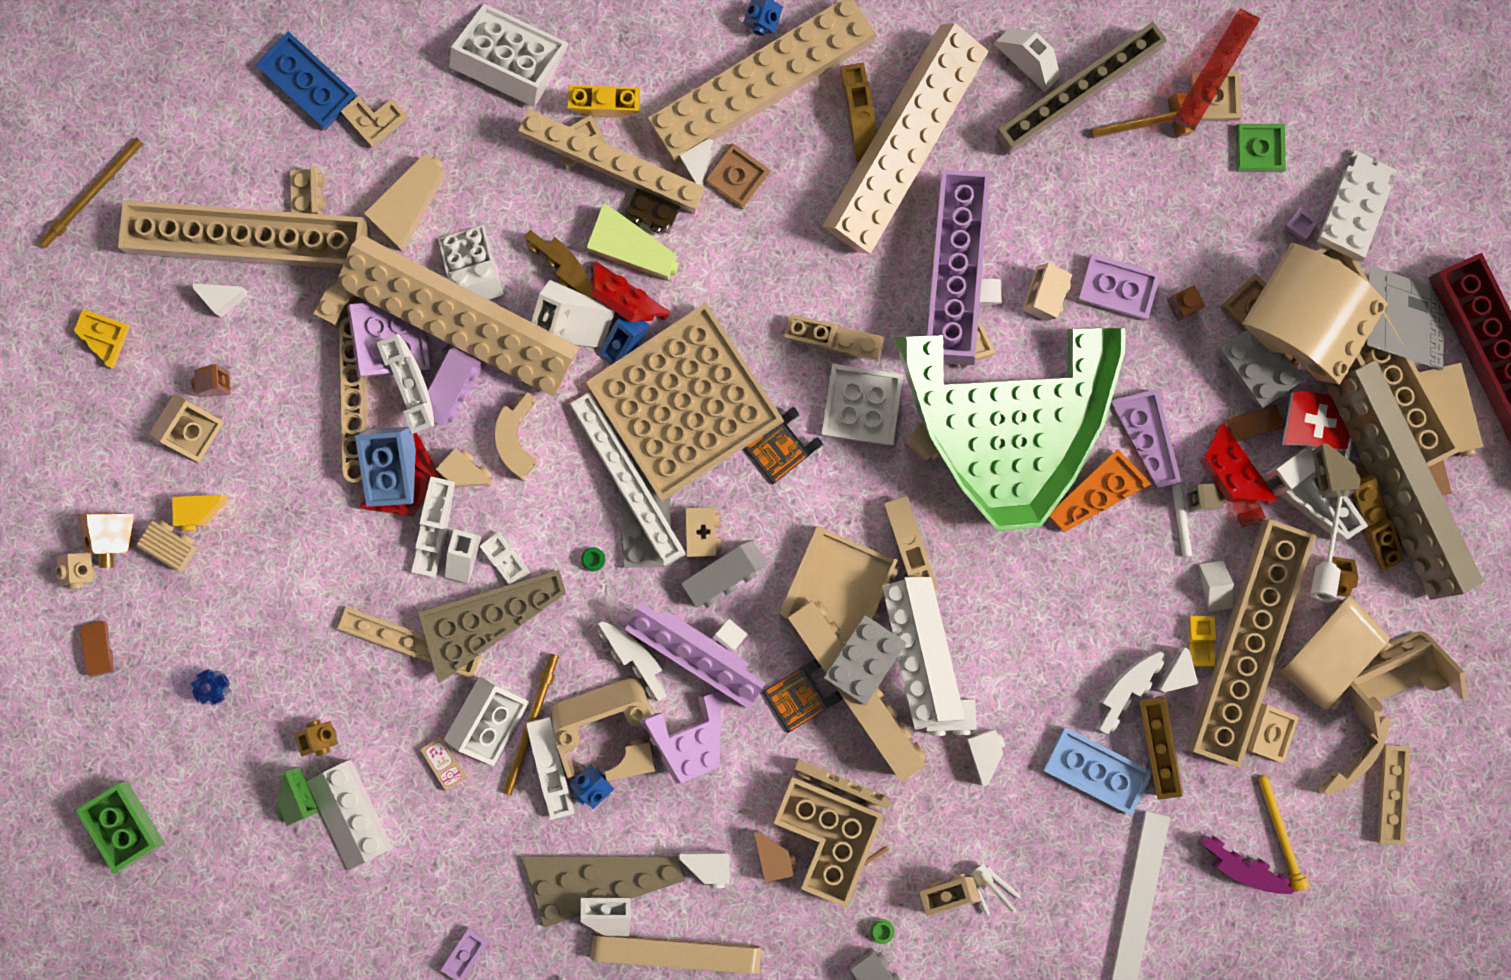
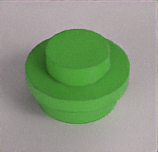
(882, 931)

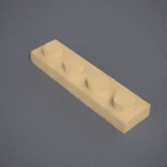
(1393, 795)

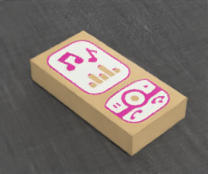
(443, 763)

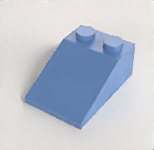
(387, 465)

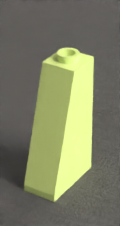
(629, 245)

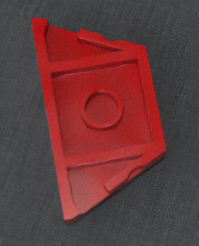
(623, 297)
(423, 471)
(1234, 471)

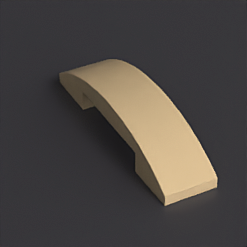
(1337, 781)

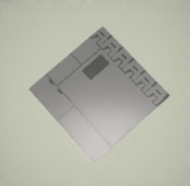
(1415, 316)

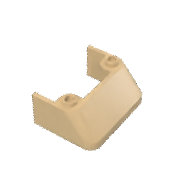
(1405, 663)
(569, 714)

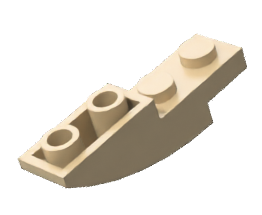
(834, 338)
(909, 538)

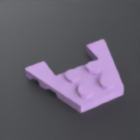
(693, 748)

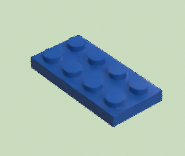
(306, 80)

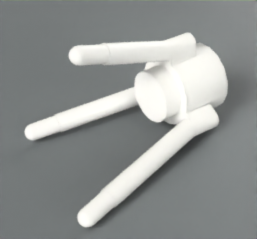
(983, 878)

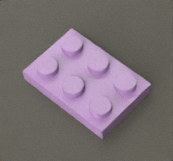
(1119, 287)

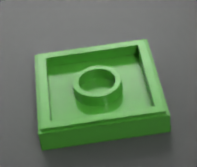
(1260, 148)

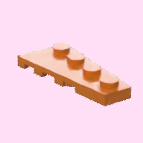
(1100, 490)

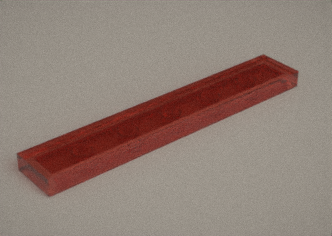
(1216, 69)

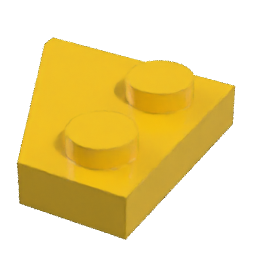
(102, 335)

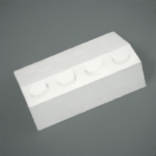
(507, 54)

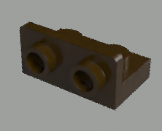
(652, 211)

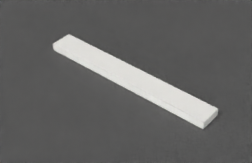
(627, 479)
(1140, 897)

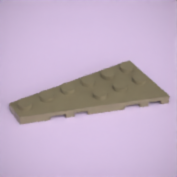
(474, 624)
(564, 880)

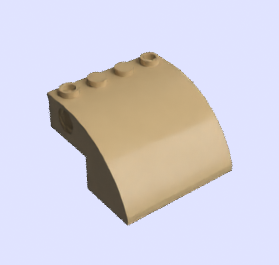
(1315, 313)

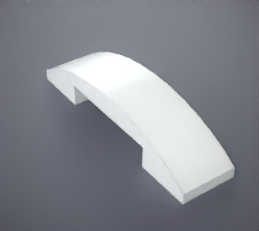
(410, 382)

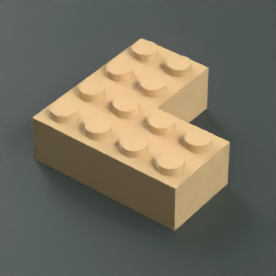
(842, 835)

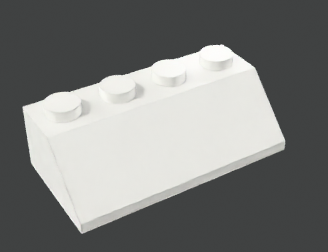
(349, 814)

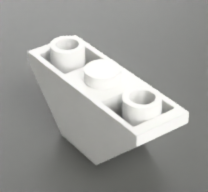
(1031, 55)

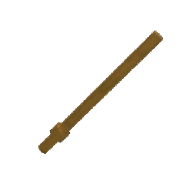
(59, 226)
(546, 678)

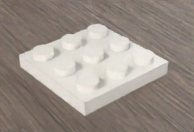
(862, 405)

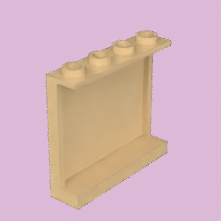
(843, 578)

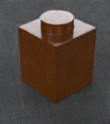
(1186, 303)

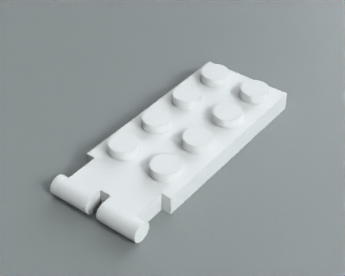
(1357, 207)

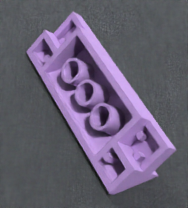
(696, 653)

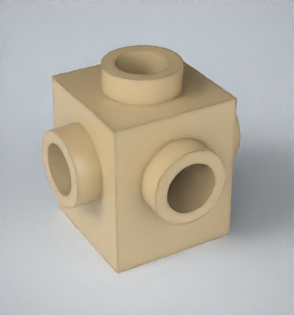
(74, 570)

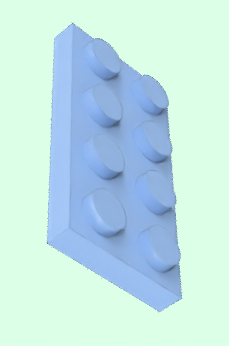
(1097, 771)

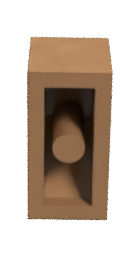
(774, 858)

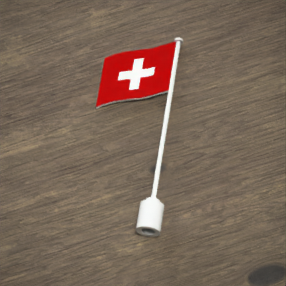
(1309, 423)

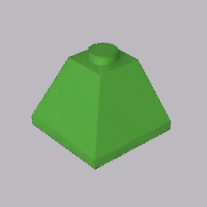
(295, 798)

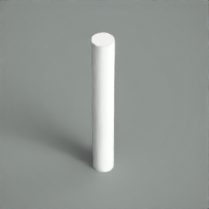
(1181, 520)

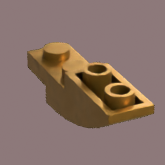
(859, 107)
(558, 255)
(1380, 532)

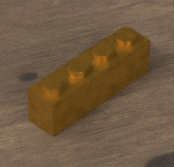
(1161, 747)

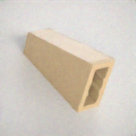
(406, 201)
(1454, 402)

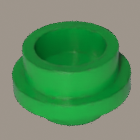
(593, 559)

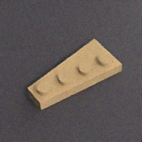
(850, 788)

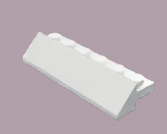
(926, 656)

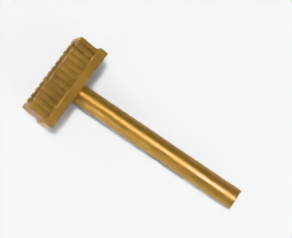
(1174, 103)

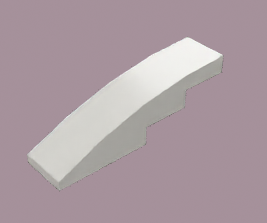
(433, 527)

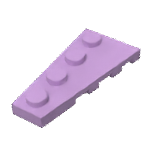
(1148, 430)

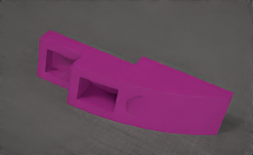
(1251, 873)

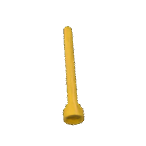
(1297, 879)

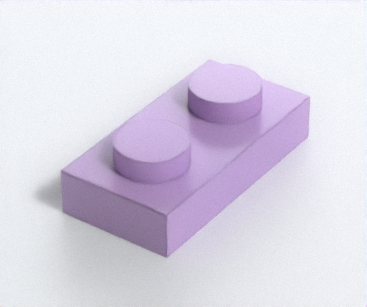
(465, 955)

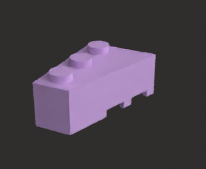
(453, 384)

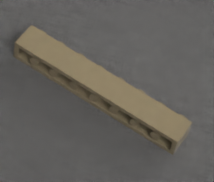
(1080, 88)

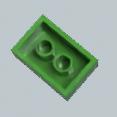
(120, 827)

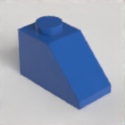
(623, 339)

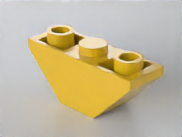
(603, 100)

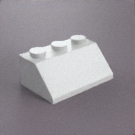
(486, 721)

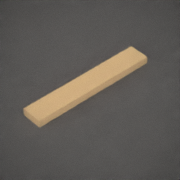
(393, 637)

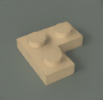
(377, 125)

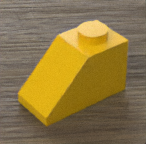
(195, 510)

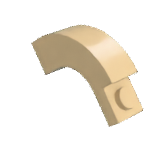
(507, 436)

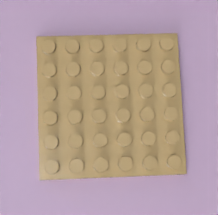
(684, 402)

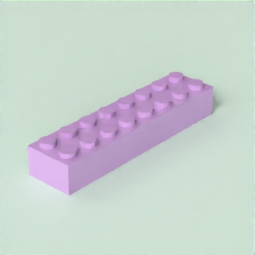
(959, 263)

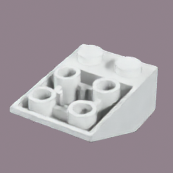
(471, 262)
(572, 315)

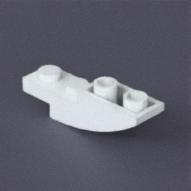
(629, 649)
(1132, 681)
(550, 768)

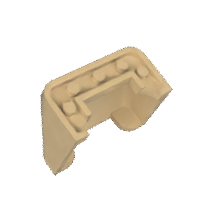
(1336, 654)

